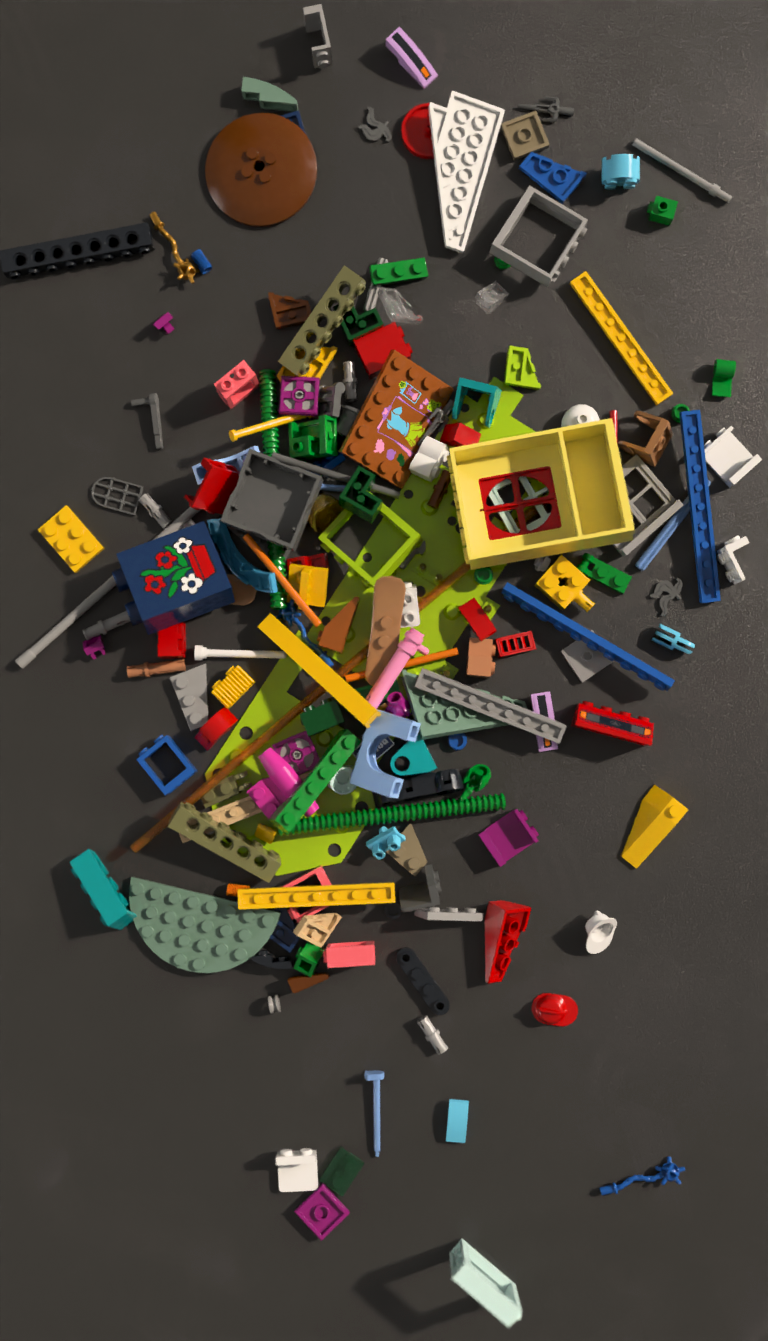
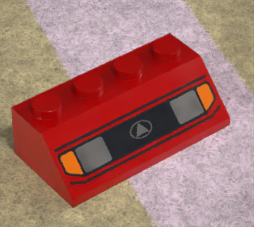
(613, 724)

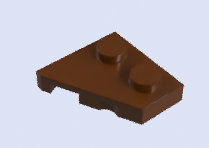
(288, 310)

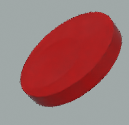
(417, 132)

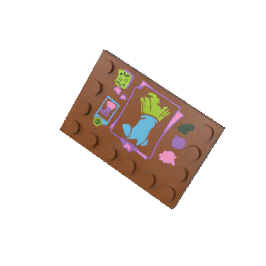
(395, 418)

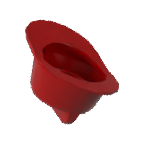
(554, 1009)

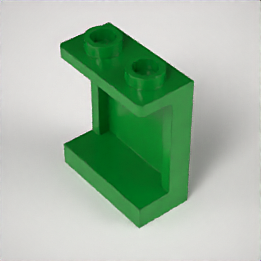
(323, 428)

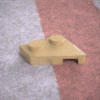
(317, 927)

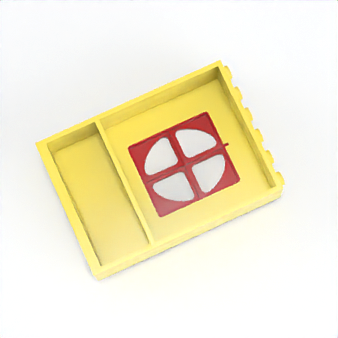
(584, 487)

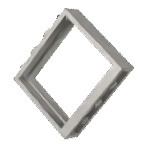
(554, 209)

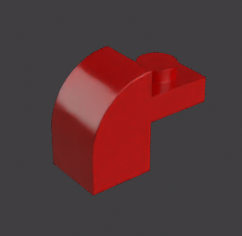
(215, 728)

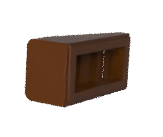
(301, 982)

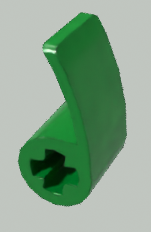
(722, 377)

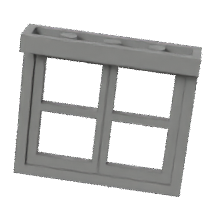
(648, 525)

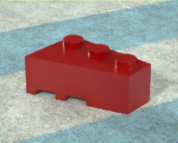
(172, 642)

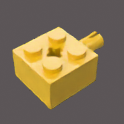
(563, 595)

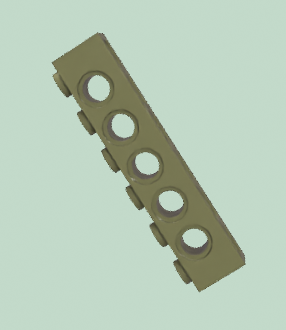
(322, 311)
(263, 870)

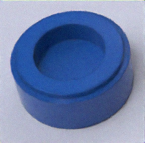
(457, 741)

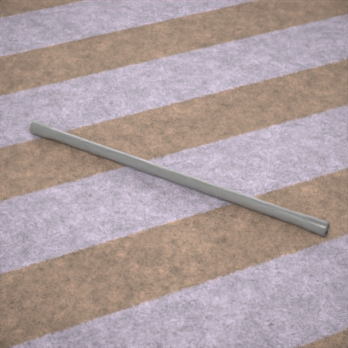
(30, 654)

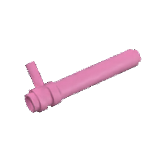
(406, 649)

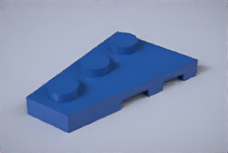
(551, 176)

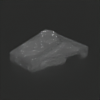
(397, 307)

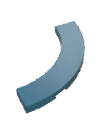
(238, 565)

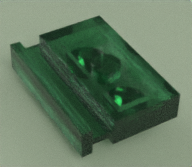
(341, 1171)

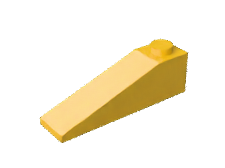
(654, 821)

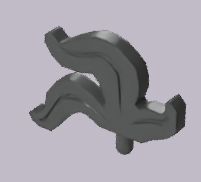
(381, 129)
(666, 586)

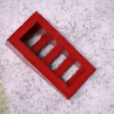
(498, 641)

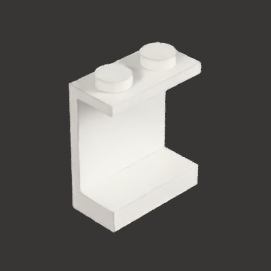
(729, 457)

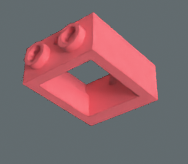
(239, 387)
(319, 871)
(349, 954)

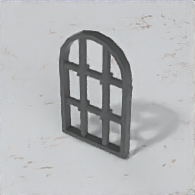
(121, 501)

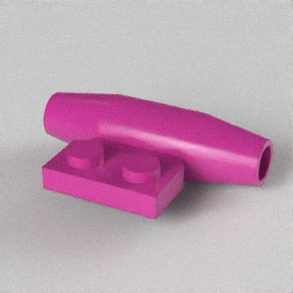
(278, 787)

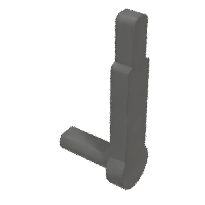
(152, 400)

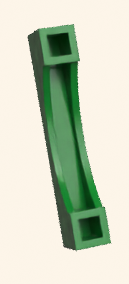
(302, 798)

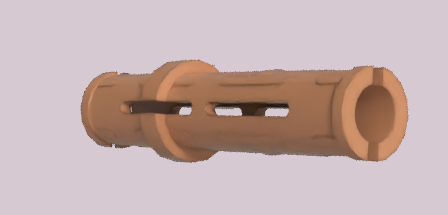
(156, 668)

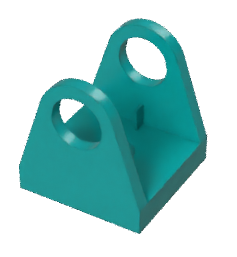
(462, 389)
(418, 756)

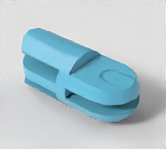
(673, 640)

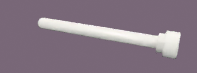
(202, 653)

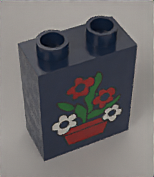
(173, 578)

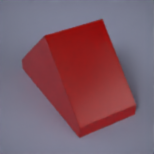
(459, 435)

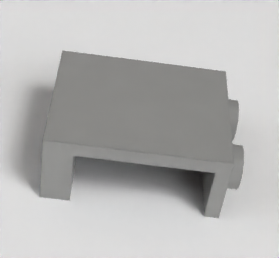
(315, 21)

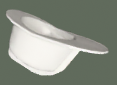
(600, 932)

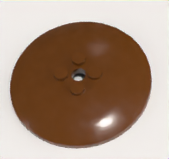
(264, 195)

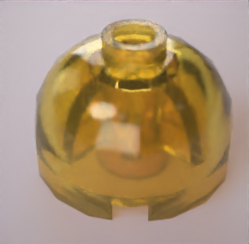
(324, 512)

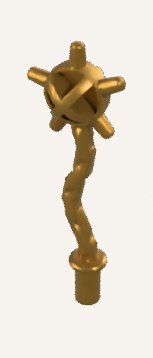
(185, 269)

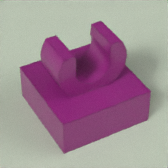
(163, 322)
(93, 645)

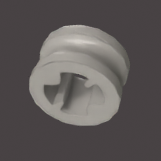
(274, 1004)

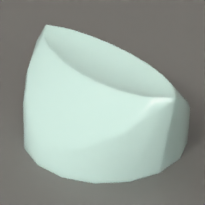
(341, 781)

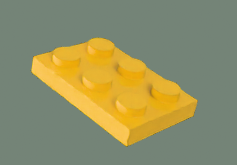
(71, 539)

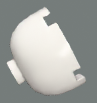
(578, 415)

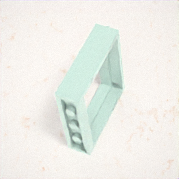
(485, 1283)

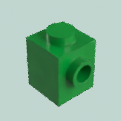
(662, 210)
(305, 448)
(308, 959)

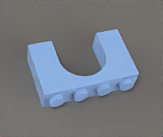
(366, 770)

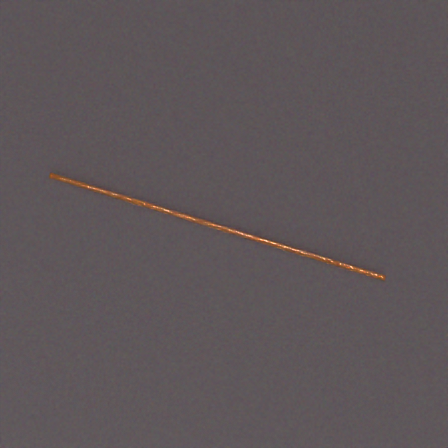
(306, 702)

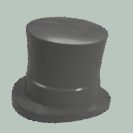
(346, 420)

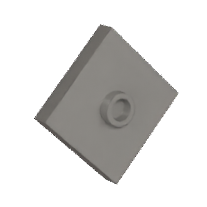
(584, 660)

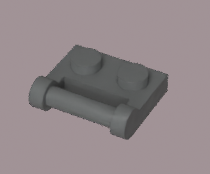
(331, 405)

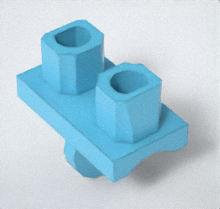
(386, 840)

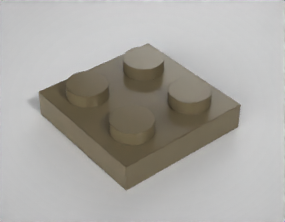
(525, 135)

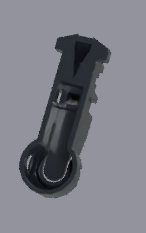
(425, 785)

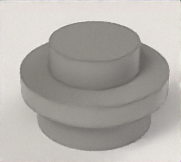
(542, 563)

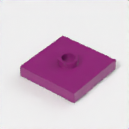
(322, 1211)

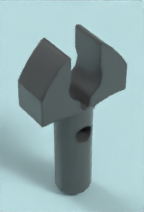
(420, 550)

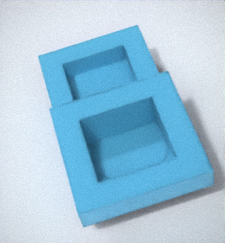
(457, 1120)

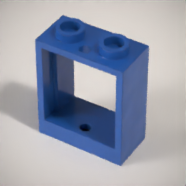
(178, 780)

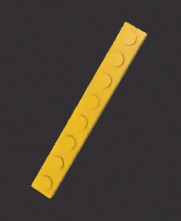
(621, 338)
(316, 895)

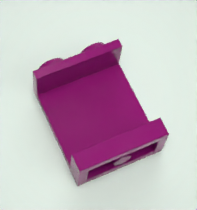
(508, 836)

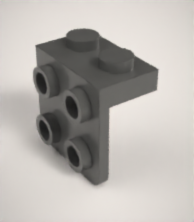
(421, 894)

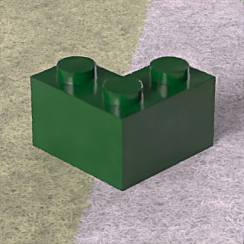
(357, 326)
(357, 497)
(322, 717)

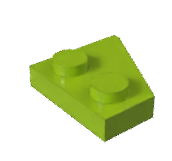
(520, 369)

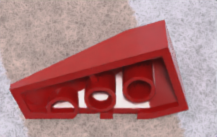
(502, 928)

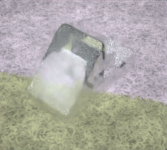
(491, 297)

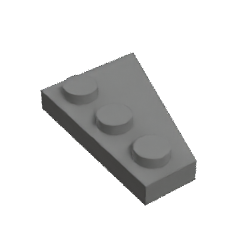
(192, 695)
(450, 913)

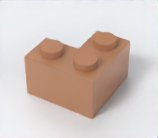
(479, 658)

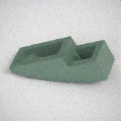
(268, 95)

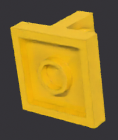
(309, 583)

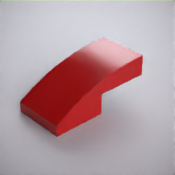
(318, 560)
(477, 619)

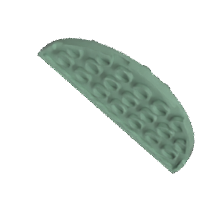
(196, 928)

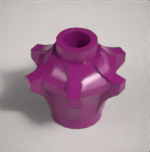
(398, 705)

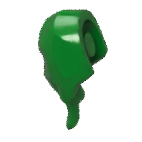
(477, 779)

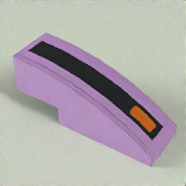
(411, 57)
(542, 704)

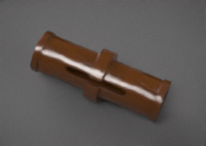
(440, 490)

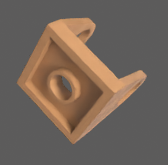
(656, 444)

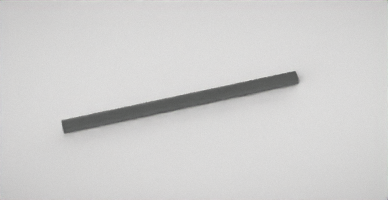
(331, 474)

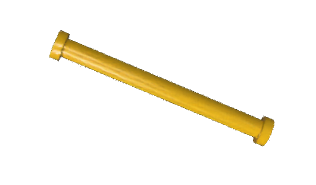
(234, 435)

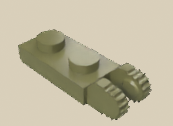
(225, 789)

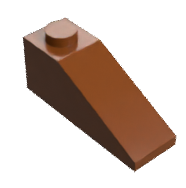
(337, 630)

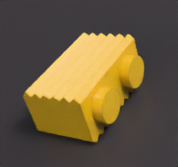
(232, 687)

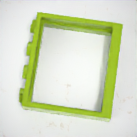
(394, 562)

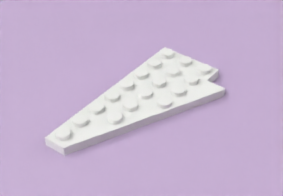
(462, 152)

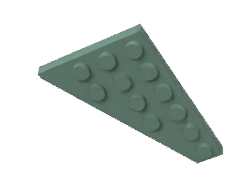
(444, 717)

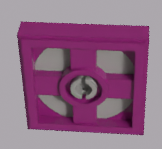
(299, 396)
(298, 752)

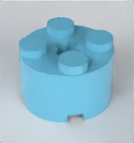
(620, 171)

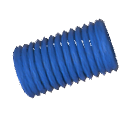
(199, 259)

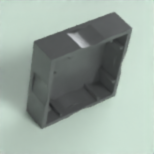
(272, 500)

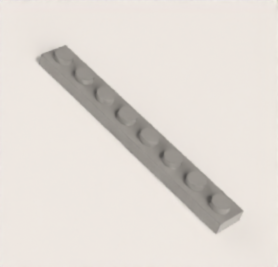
(490, 705)

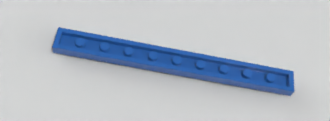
(700, 506)
(592, 640)

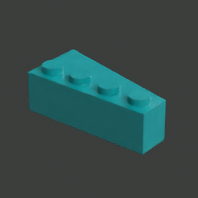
(102, 890)

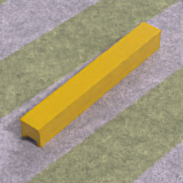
(319, 670)

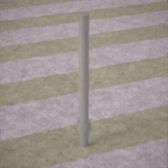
(714, 190)

